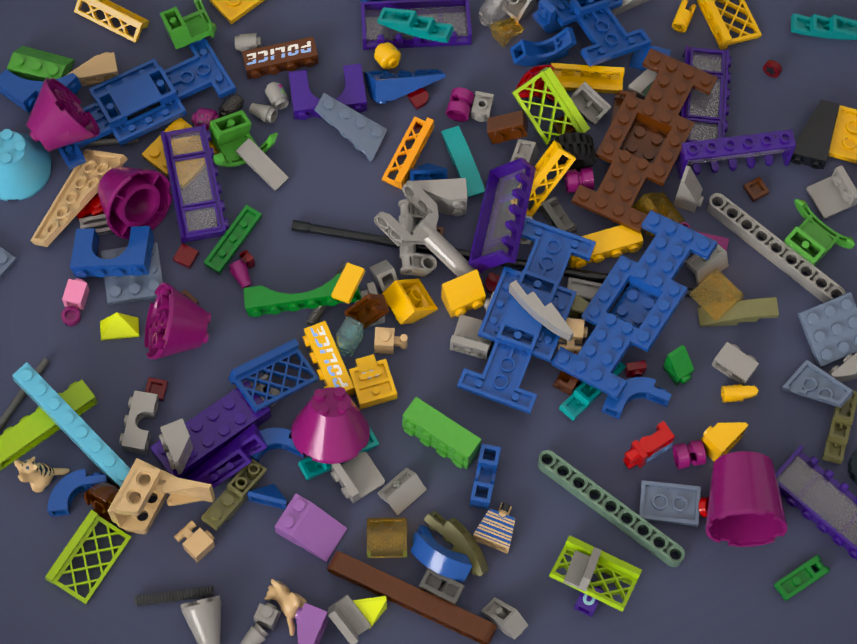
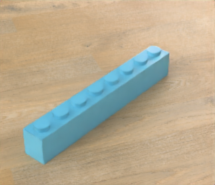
(71, 424)

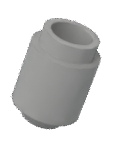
(247, 42)
(277, 95)

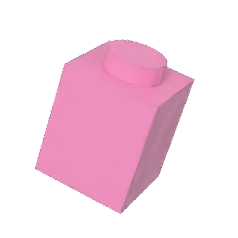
(76, 293)

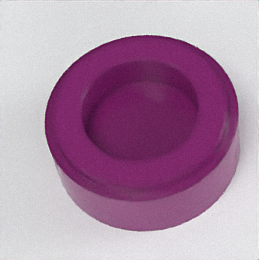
(71, 316)

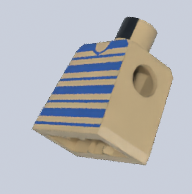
(496, 528)

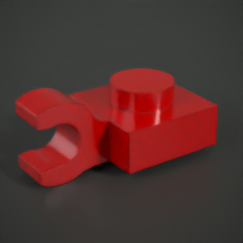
(92, 207)

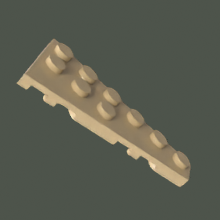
(75, 194)

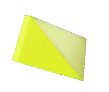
(119, 326)
(372, 607)

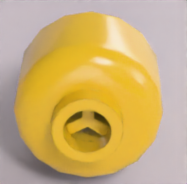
(387, 55)

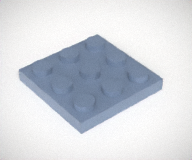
(132, 287)
(831, 328)

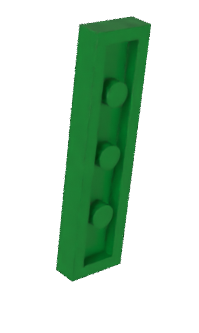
(232, 239)

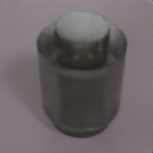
(231, 104)

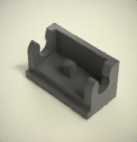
(556, 215)

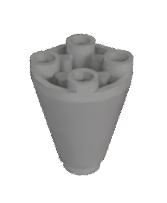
(204, 619)

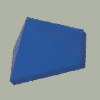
(428, 172)
(269, 496)

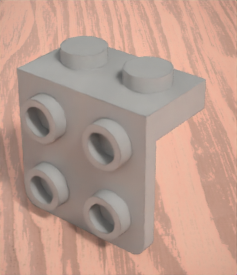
(357, 477)

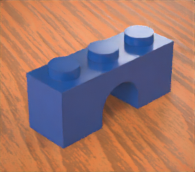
(485, 476)

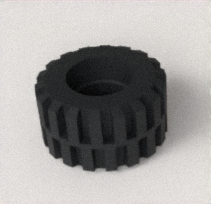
(579, 145)

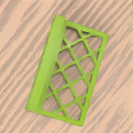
(561, 97)
(73, 547)
(615, 567)

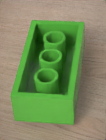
(441, 433)

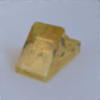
(505, 29)

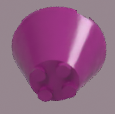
(59, 118)
(174, 323)
(330, 427)

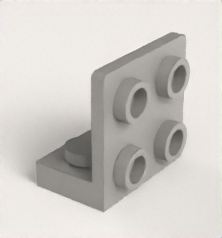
(833, 193)
(467, 340)

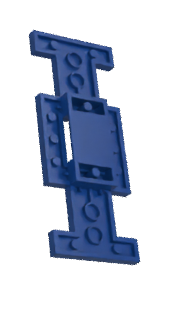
(601, 28)
(145, 86)
(641, 309)
(513, 327)

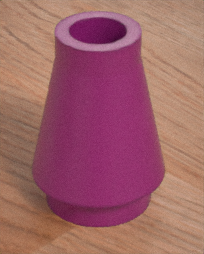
(240, 273)

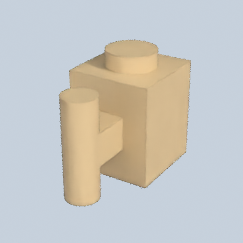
(579, 331)
(386, 340)
(197, 543)

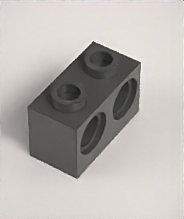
(442, 587)

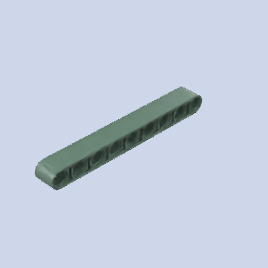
(614, 517)

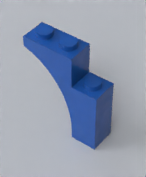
(25, 92)

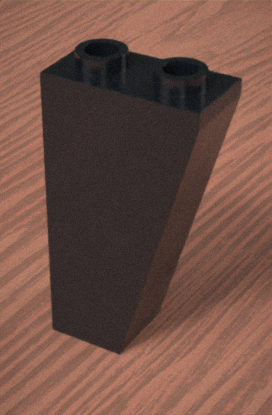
(815, 139)

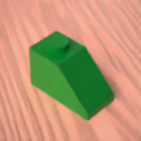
(679, 366)

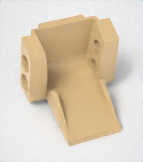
(147, 481)

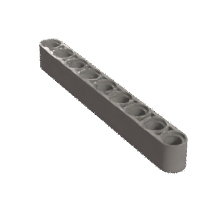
(772, 241)

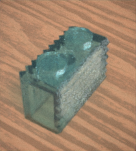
(349, 336)

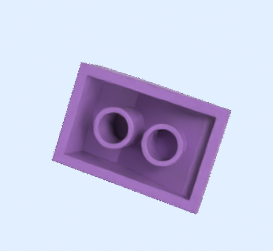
(310, 528)
(310, 624)

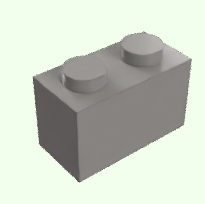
(735, 363)

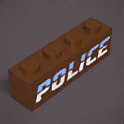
(280, 57)

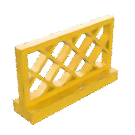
(721, 29)

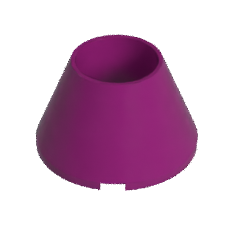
(133, 198)

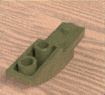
(234, 495)
(456, 534)

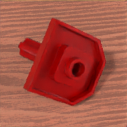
(539, 83)

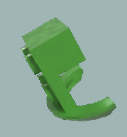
(188, 28)
(229, 134)
(814, 237)

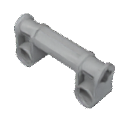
(411, 261)

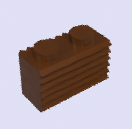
(507, 127)

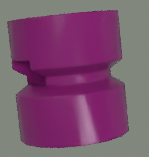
(460, 104)
(575, 178)
(682, 455)

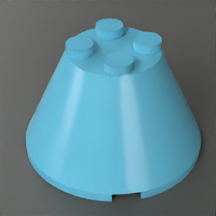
(23, 166)

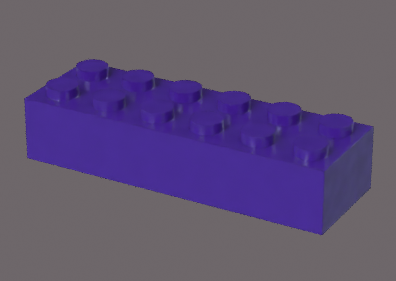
(215, 429)

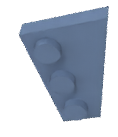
(817, 385)

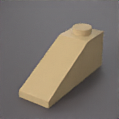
(97, 69)

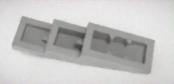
(546, 315)

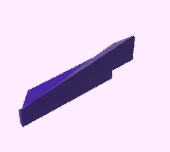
(230, 458)

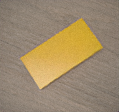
(348, 283)

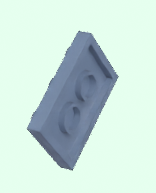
(669, 503)

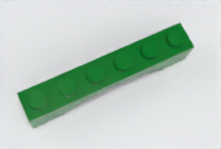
(264, 301)

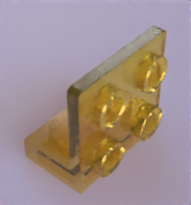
(716, 294)

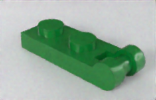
(801, 578)

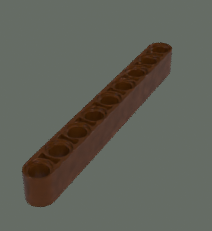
(412, 598)

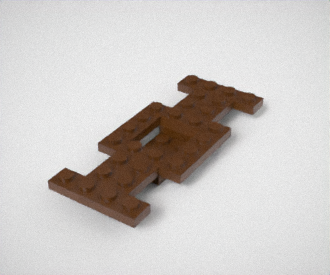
(651, 144)

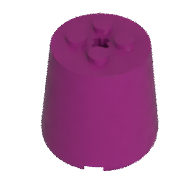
(745, 501)

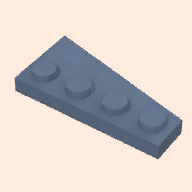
(357, 128)

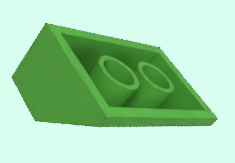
(38, 64)

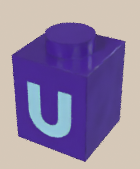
(586, 603)

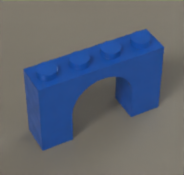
(132, 261)

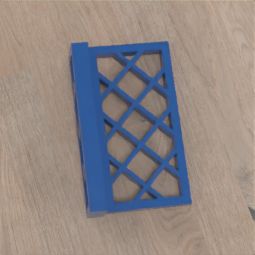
(262, 364)

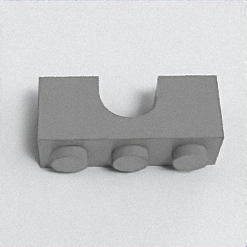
(141, 406)

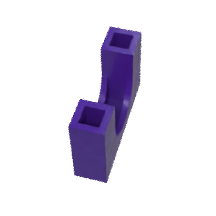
(305, 102)

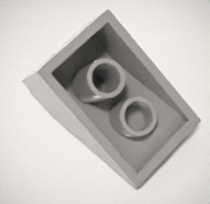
(448, 194)

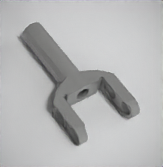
(424, 232)

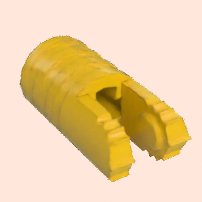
(683, 17)
(737, 393)

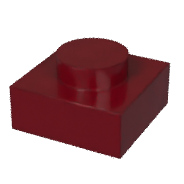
(635, 369)

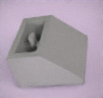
(178, 443)

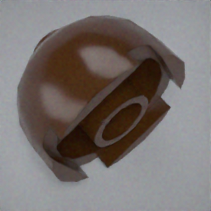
(101, 497)

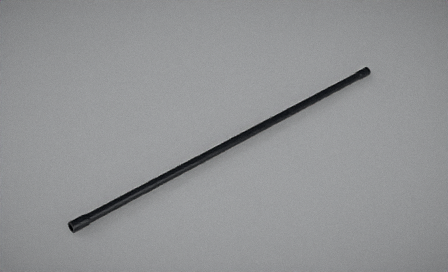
(306, 227)

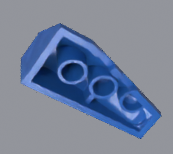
(391, 86)

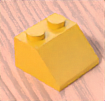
(463, 294)
(409, 300)
(722, 438)

